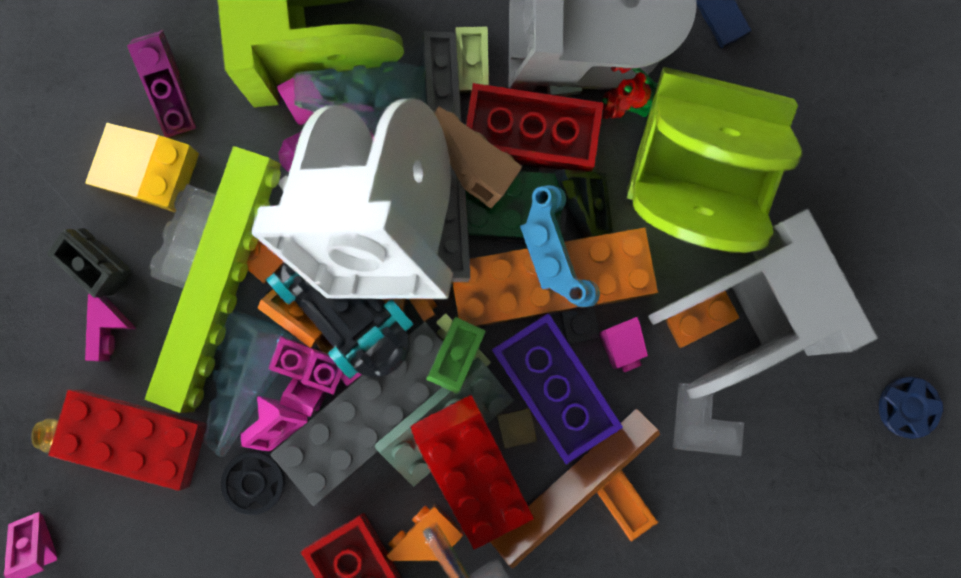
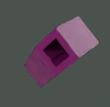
(162, 82)

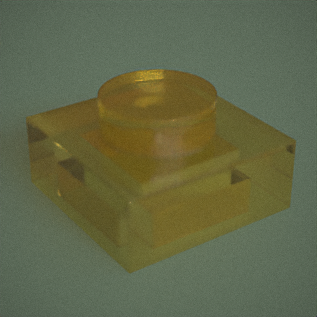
(517, 428)

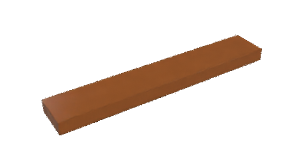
(577, 487)

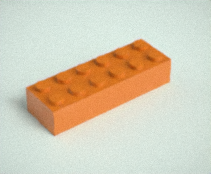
(508, 288)

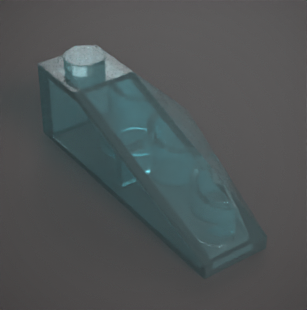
(361, 89)
(241, 377)

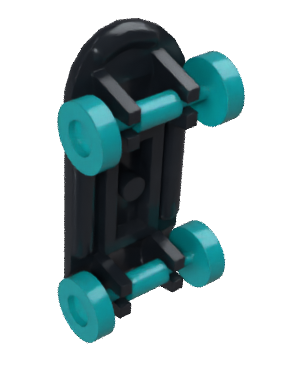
(365, 332)

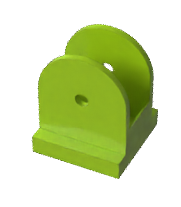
(270, 43)
(713, 161)

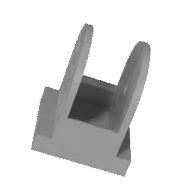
(582, 39)
(791, 300)

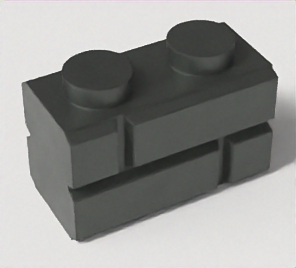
(89, 262)

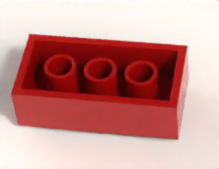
(537, 126)
(128, 439)
(471, 472)
(350, 553)

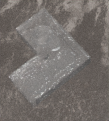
(699, 432)

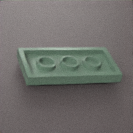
(399, 444)

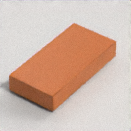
(627, 506)

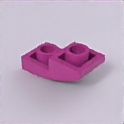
(306, 365)

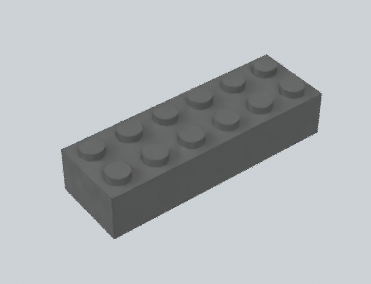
(348, 428)

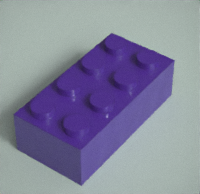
(557, 388)

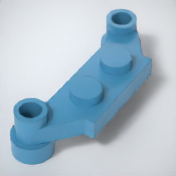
(550, 252)

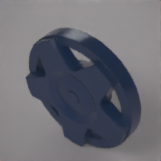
(911, 407)

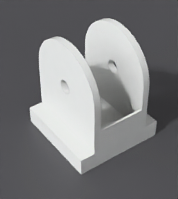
(355, 210)

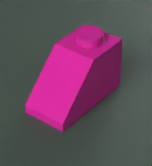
(624, 345)

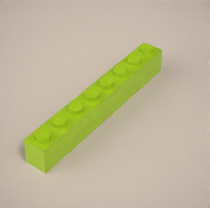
(213, 282)

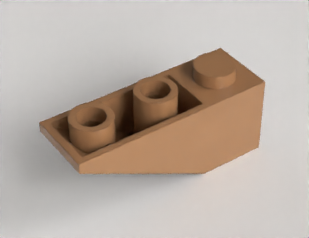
(476, 162)

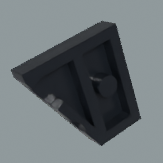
(587, 200)

